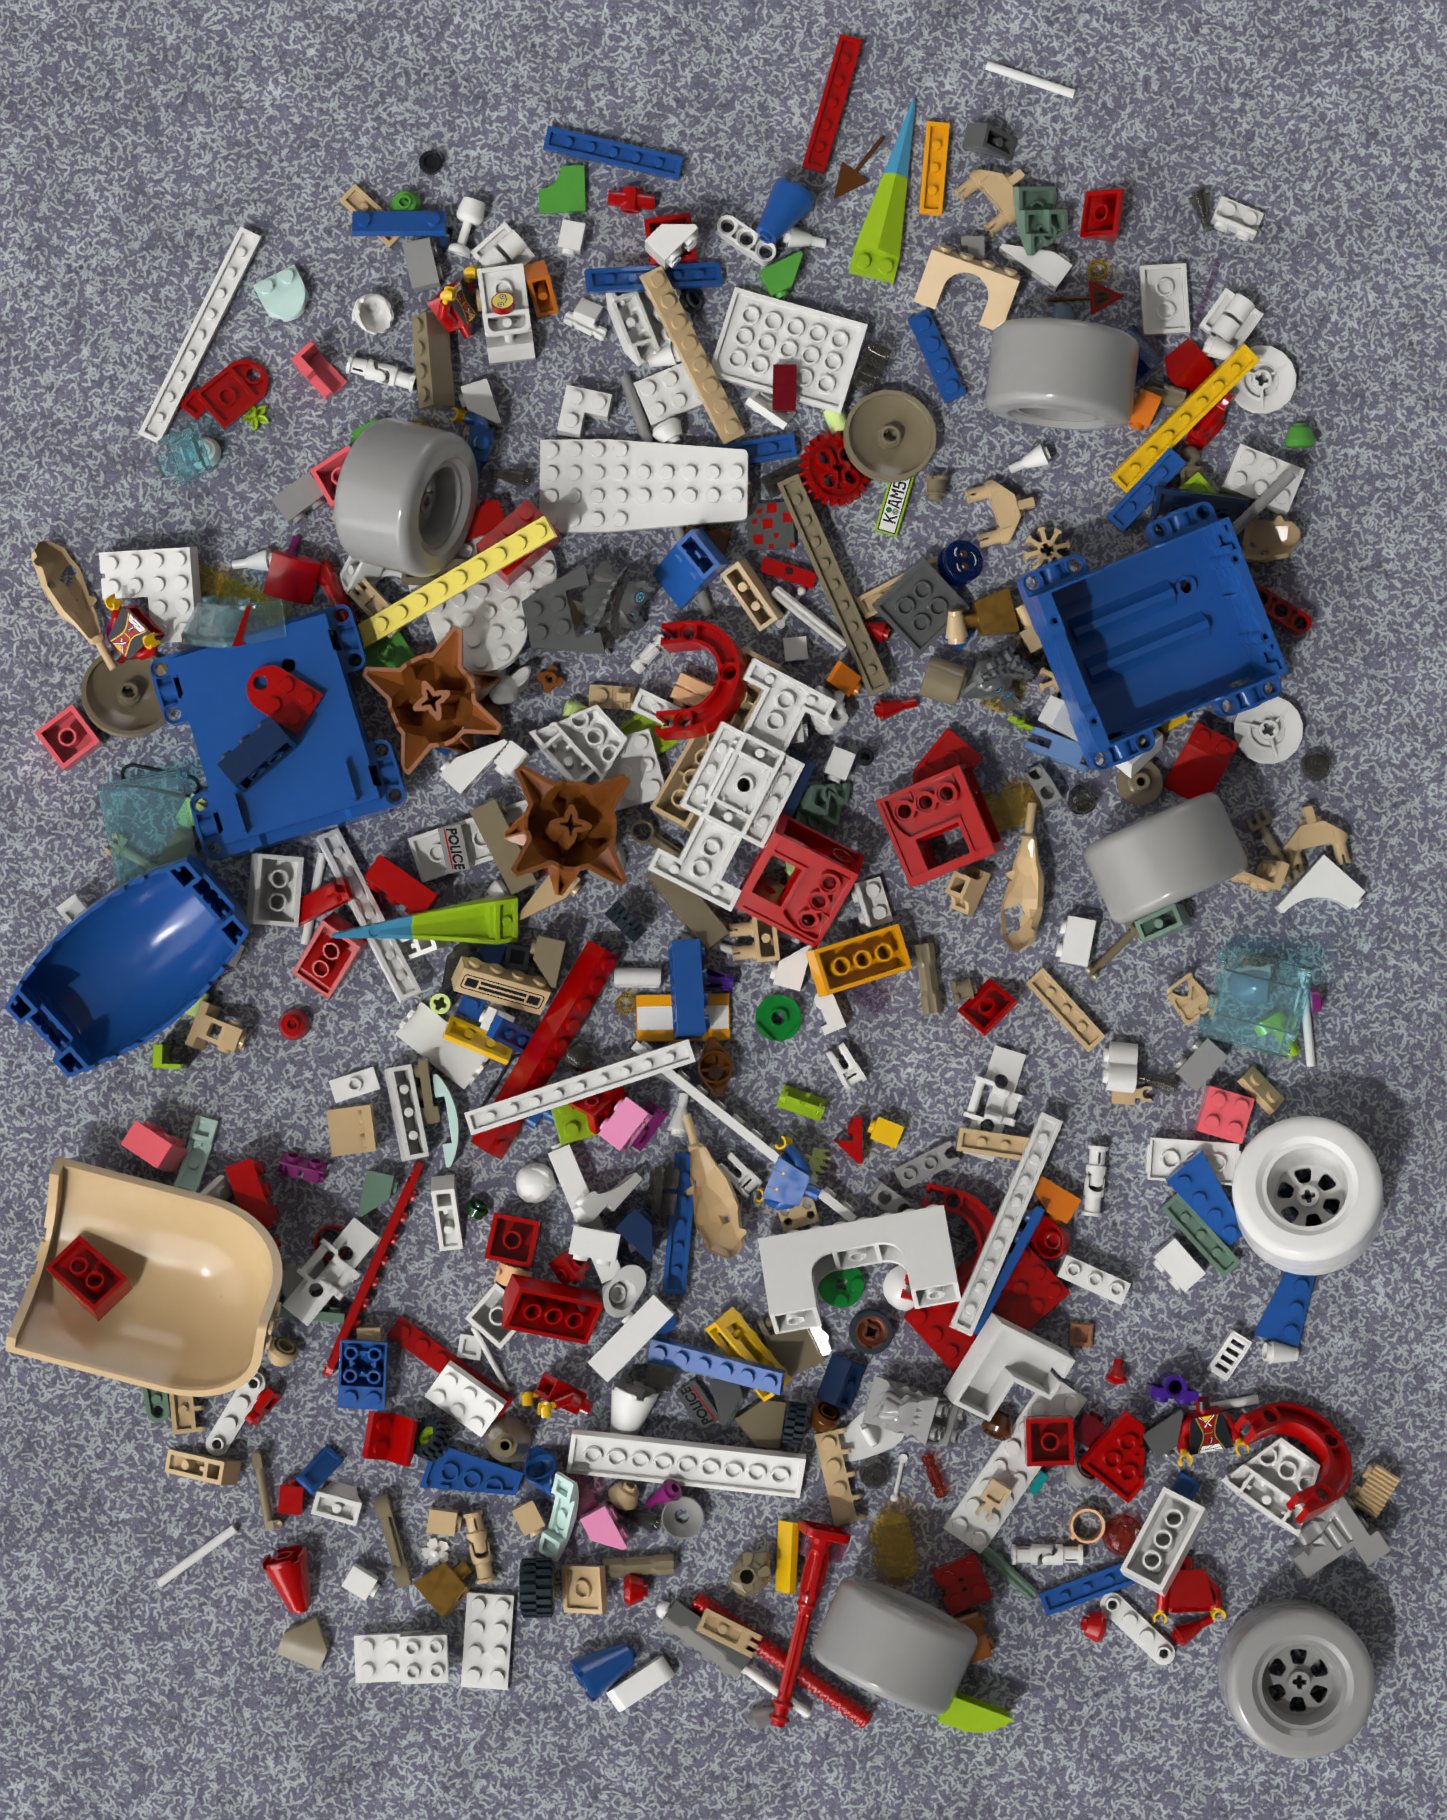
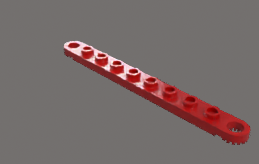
(379, 1259)

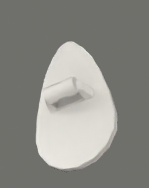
(867, 1439)

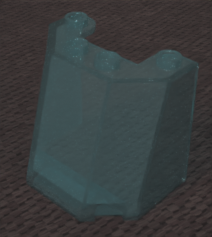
(1256, 1002)

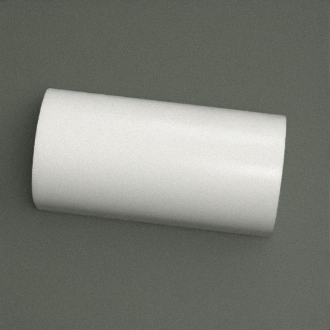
(637, 977)

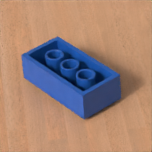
(686, 987)

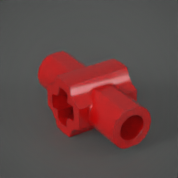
(630, 200)

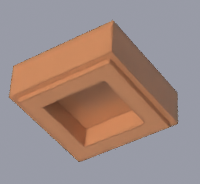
(1080, 1334)

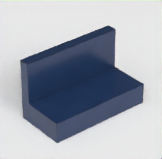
(841, 1381)

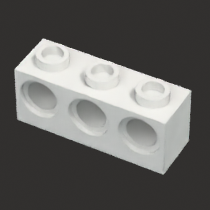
(1092, 1279)

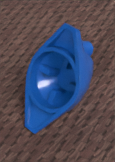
(540, 1469)

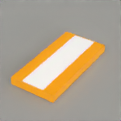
(655, 1018)

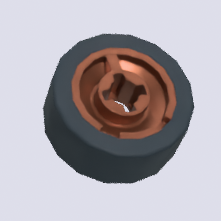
(858, 1331)

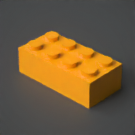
(858, 960)

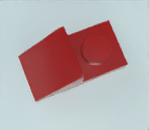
(854, 1146)

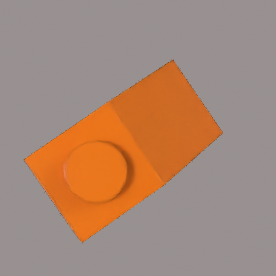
(540, 289)
(1143, 410)
(844, 680)

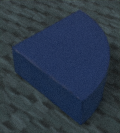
(445, 241)

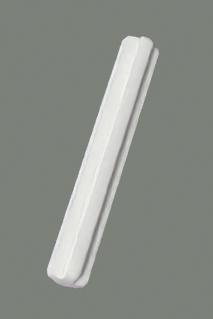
(809, 618)

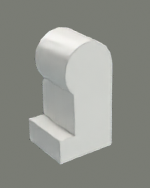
(830, 1012)

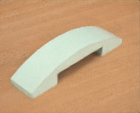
(441, 1090)
(196, 1160)
(562, 1517)

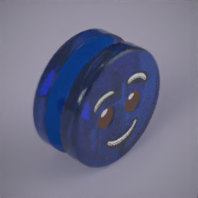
(960, 562)

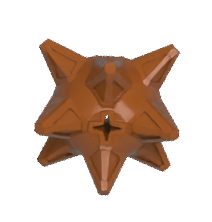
(436, 700)
(568, 828)

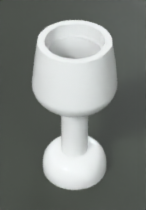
(470, 213)

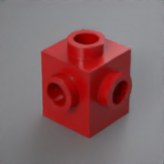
(569, 1269)

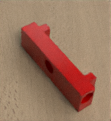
(777, 569)

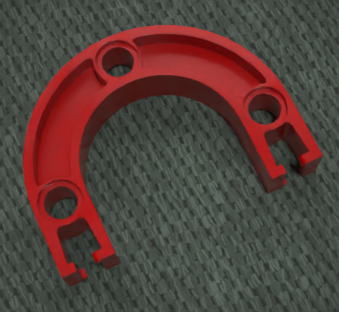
(727, 692)
(972, 1212)
(1319, 1437)

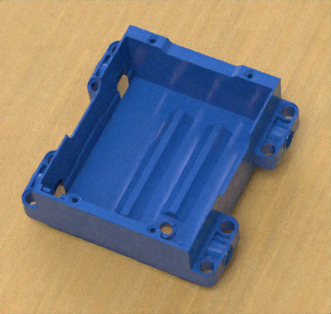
(1144, 651)
(319, 782)

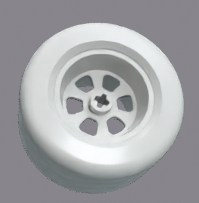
(1325, 1150)

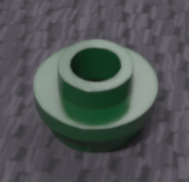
(477, 1209)

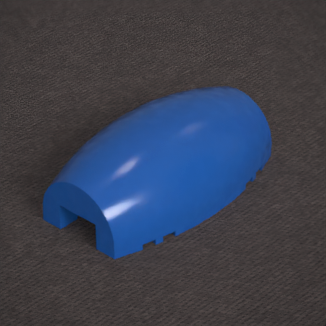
(130, 964)

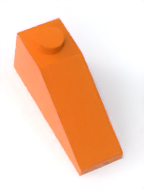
(1056, 1200)

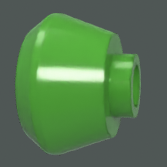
(400, 197)
(1299, 437)

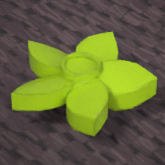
(256, 416)
(1020, 723)

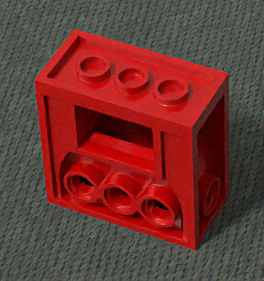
(911, 831)
(815, 861)

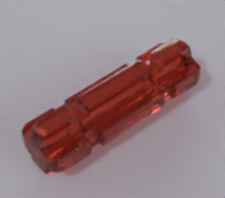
(934, 1475)

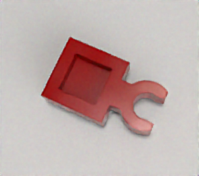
(265, 1402)

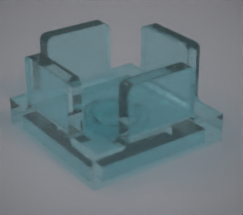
(185, 458)

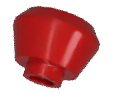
(294, 1016)
(634, 1589)
(1094, 1625)

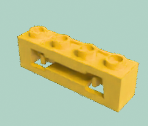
(745, 1346)

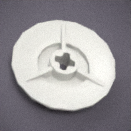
(1280, 383)
(1285, 736)

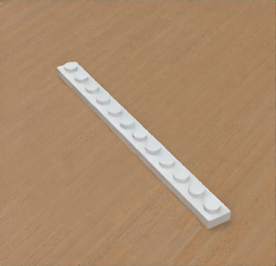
(736, 1123)

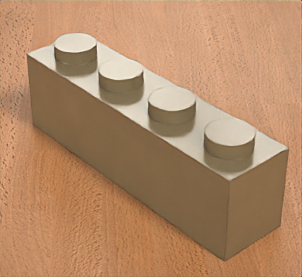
(432, 363)
(492, 827)
(692, 912)

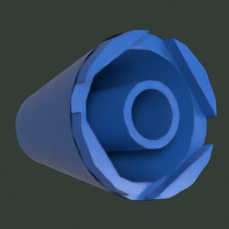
(783, 210)
(602, 1668)

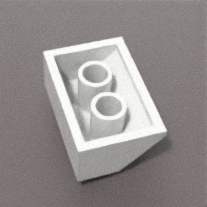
(275, 890)

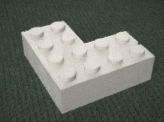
(164, 576)
(998, 1359)

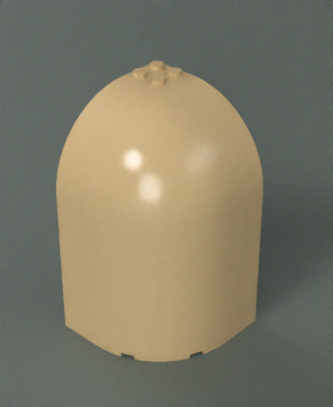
(180, 1259)

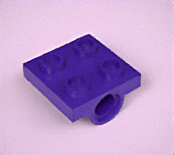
(1180, 1394)

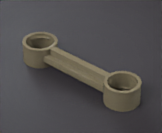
(656, 840)
(399, 1565)

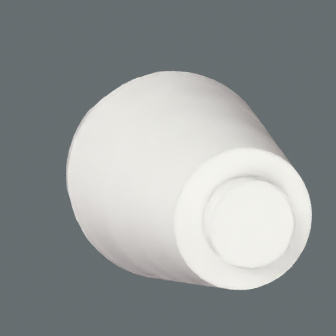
(630, 1406)

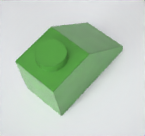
(780, 276)

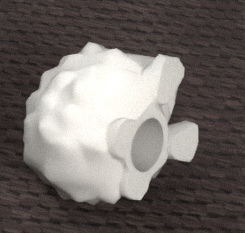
(837, 718)

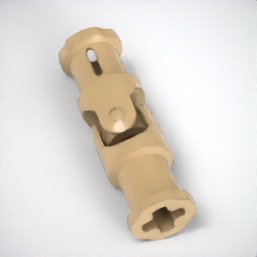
(477, 1536)

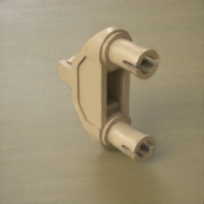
(998, 190)
(1006, 509)
(1315, 833)

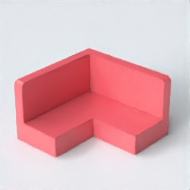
(318, 371)

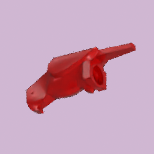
(1209, 425)

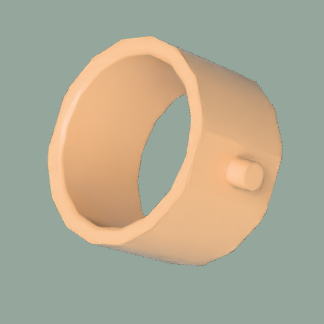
(505, 1271)
(1094, 1538)

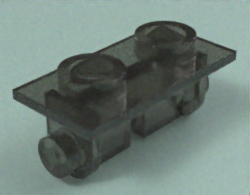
(770, 481)

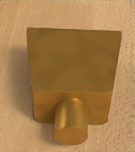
(993, 615)
(445, 1587)

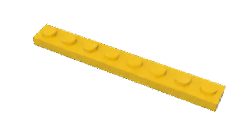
(1184, 417)

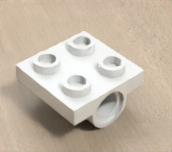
(502, 249)
(1231, 318)

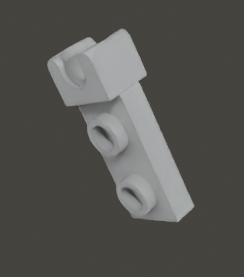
(925, 1165)

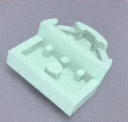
(283, 294)

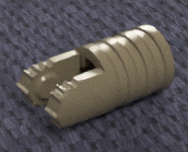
(1170, 395)

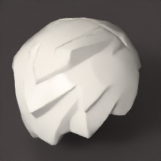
(373, 313)
(535, 1182)

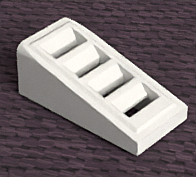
(1221, 1351)

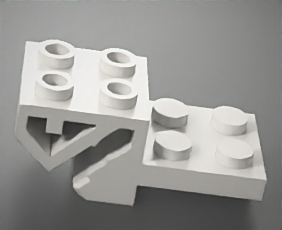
(508, 335)
(402, 1657)

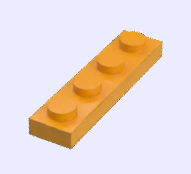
(934, 168)

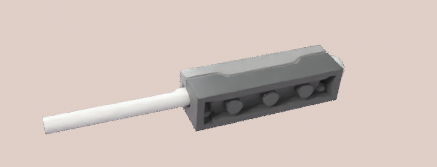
(682, 1621)

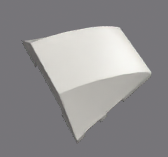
(638, 324)
(581, 745)
(1272, 1480)

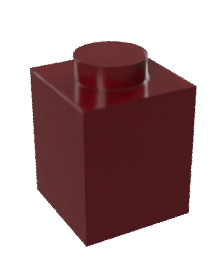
(1088, 1428)

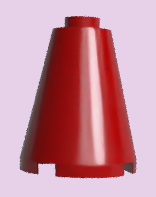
(290, 1576)

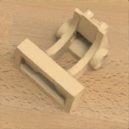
(231, 1035)

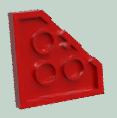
(1118, 1457)

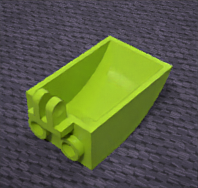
(974, 1715)

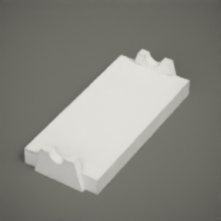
(424, 1032)
(1168, 1154)

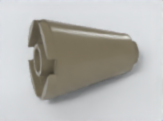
(510, 1430)

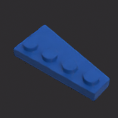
(1205, 1195)
(1287, 1309)
(470, 1473)

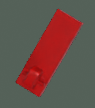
(324, 900)

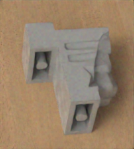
(914, 1412)
(1335, 1533)

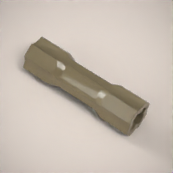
(928, 981)
(641, 1565)

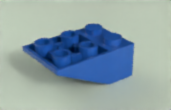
(690, 567)
(363, 1374)

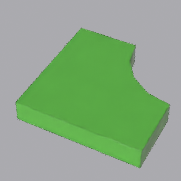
(566, 193)

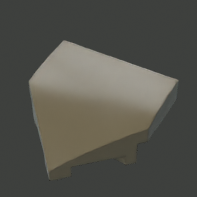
(763, 1422)
(305, 1643)

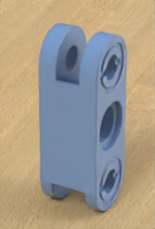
(1057, 749)

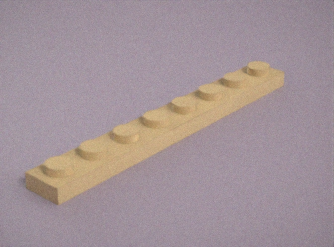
(692, 354)

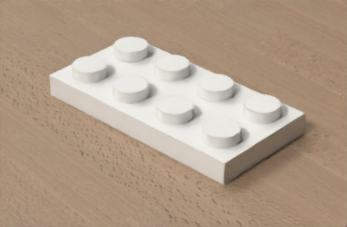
(487, 1640)

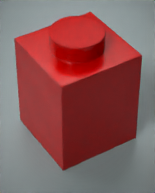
(291, 1498)

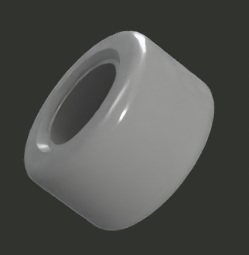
(1062, 374)
(406, 497)
(1165, 858)
(1272, 1633)
(895, 1645)

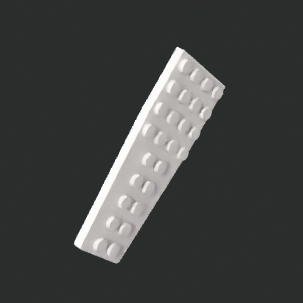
(640, 485)

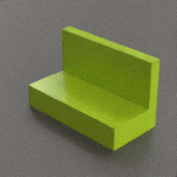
(161, 1058)

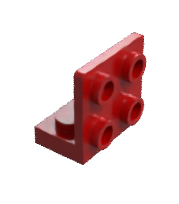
(599, 1106)
(390, 1437)

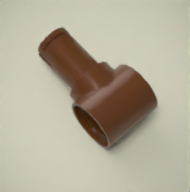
(718, 536)

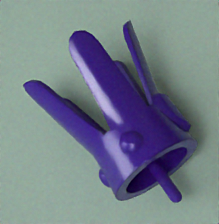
(720, 980)

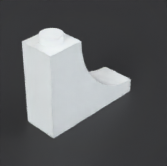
(1326, 882)

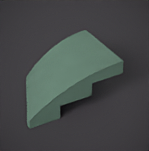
(1038, 218)
(822, 806)

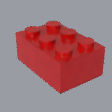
(518, 519)
(400, 887)
(252, 1191)

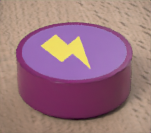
(1315, 1000)

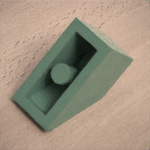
(1163, 923)
(376, 1190)

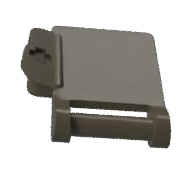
(798, 1348)

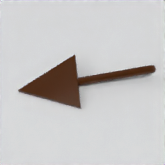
(849, 178)

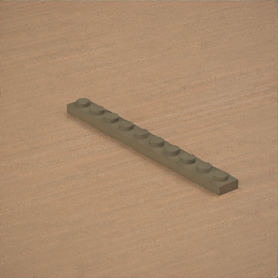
(834, 585)

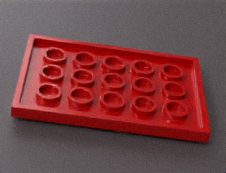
(1025, 1301)

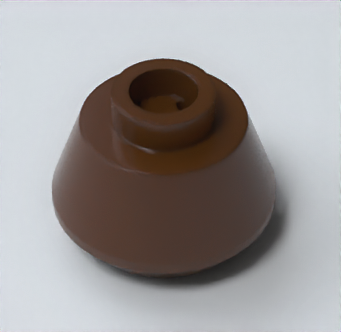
(824, 1417)
(999, 1427)

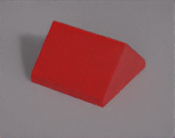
(1102, 214)
(987, 1007)

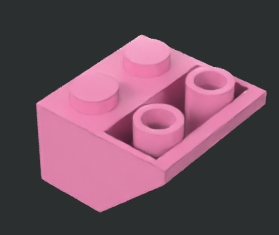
(624, 1124)
(603, 1526)

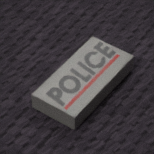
(454, 848)

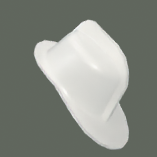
(623, 1290)

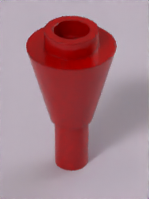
(878, 631)
(889, 707)
(1185, 1632)

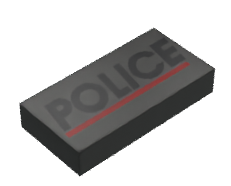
(698, 1404)

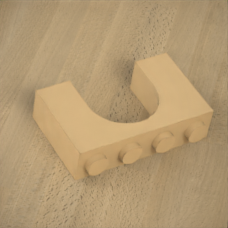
(946, 263)

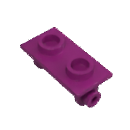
(658, 1117)
(292, 1163)

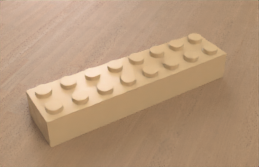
(673, 789)

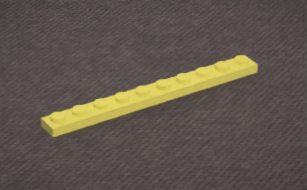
(456, 581)

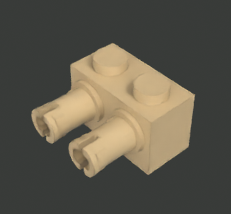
(1027, 638)
(765, 944)

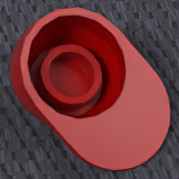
(1050, 1239)

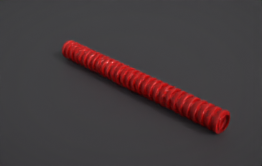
(805, 1676)

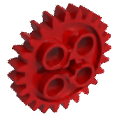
(815, 471)

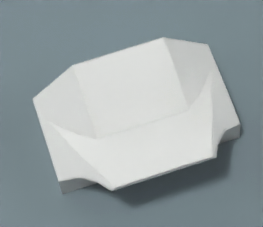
(338, 1503)

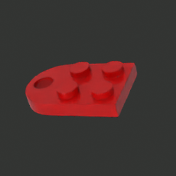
(232, 393)
(284, 697)
(945, 754)

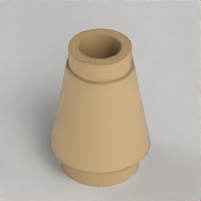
(956, 628)

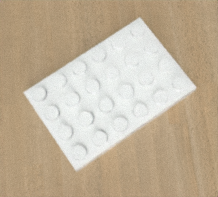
(772, 331)

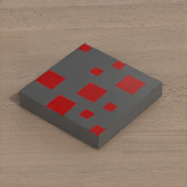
(769, 527)

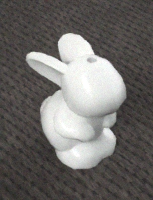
(510, 686)

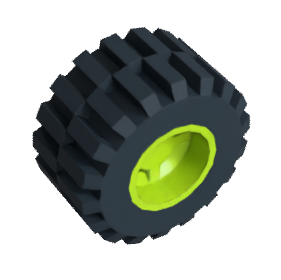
(537, 1587)

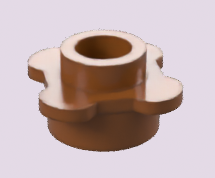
(549, 685)

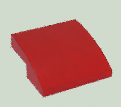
(292, 577)

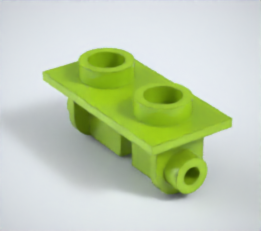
(801, 1103)

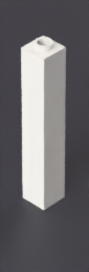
(573, 1186)

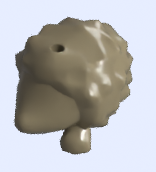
(750, 1573)

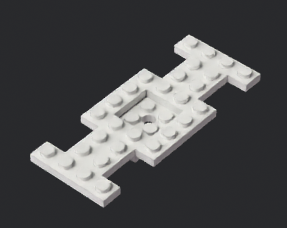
(728, 812)

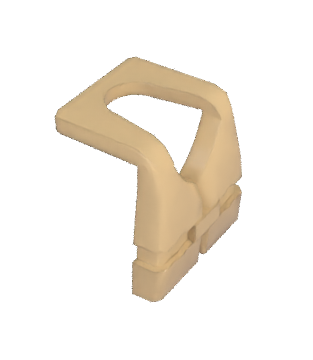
(1192, 1005)

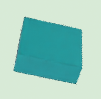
(1037, 1482)

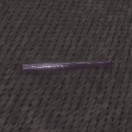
(1205, 297)

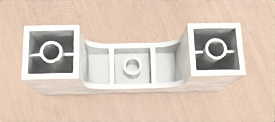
(801, 1259)

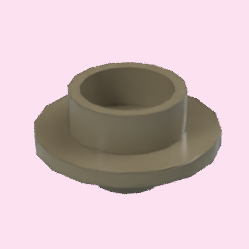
(1143, 794)

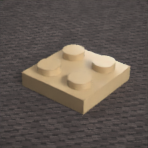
(584, 1589)

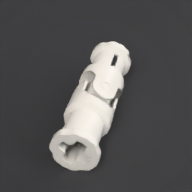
(378, 371)
(1095, 1177)
(1061, 1554)

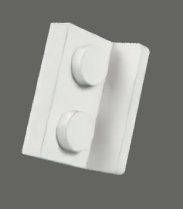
(1236, 218)
(872, 903)

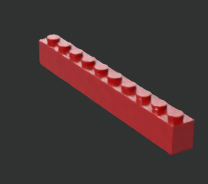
(551, 1039)

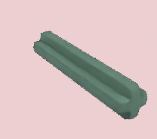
(1009, 1573)

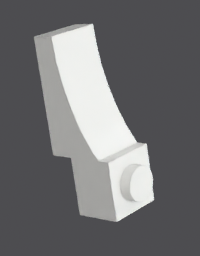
(590, 1205)

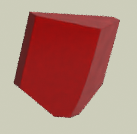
(1188, 366)

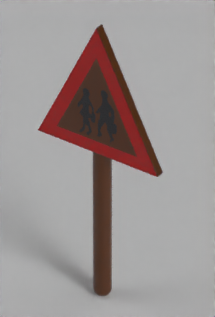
(1099, 297)

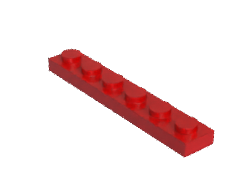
(832, 103)
(437, 1355)

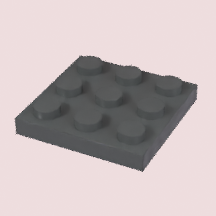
(919, 605)

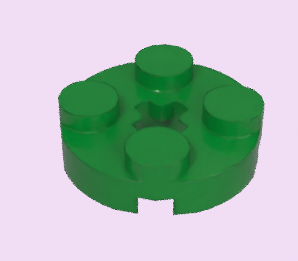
(791, 1018)
(842, 1298)

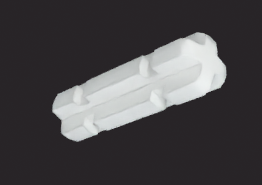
(598, 332)
(647, 655)

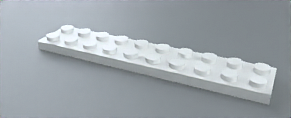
(686, 1463)

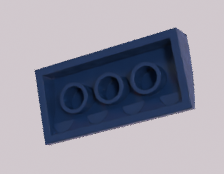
(1170, 499)

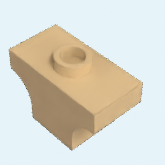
(967, 889)

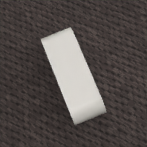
(741, 230)
(640, 1683)

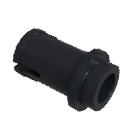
(870, 754)

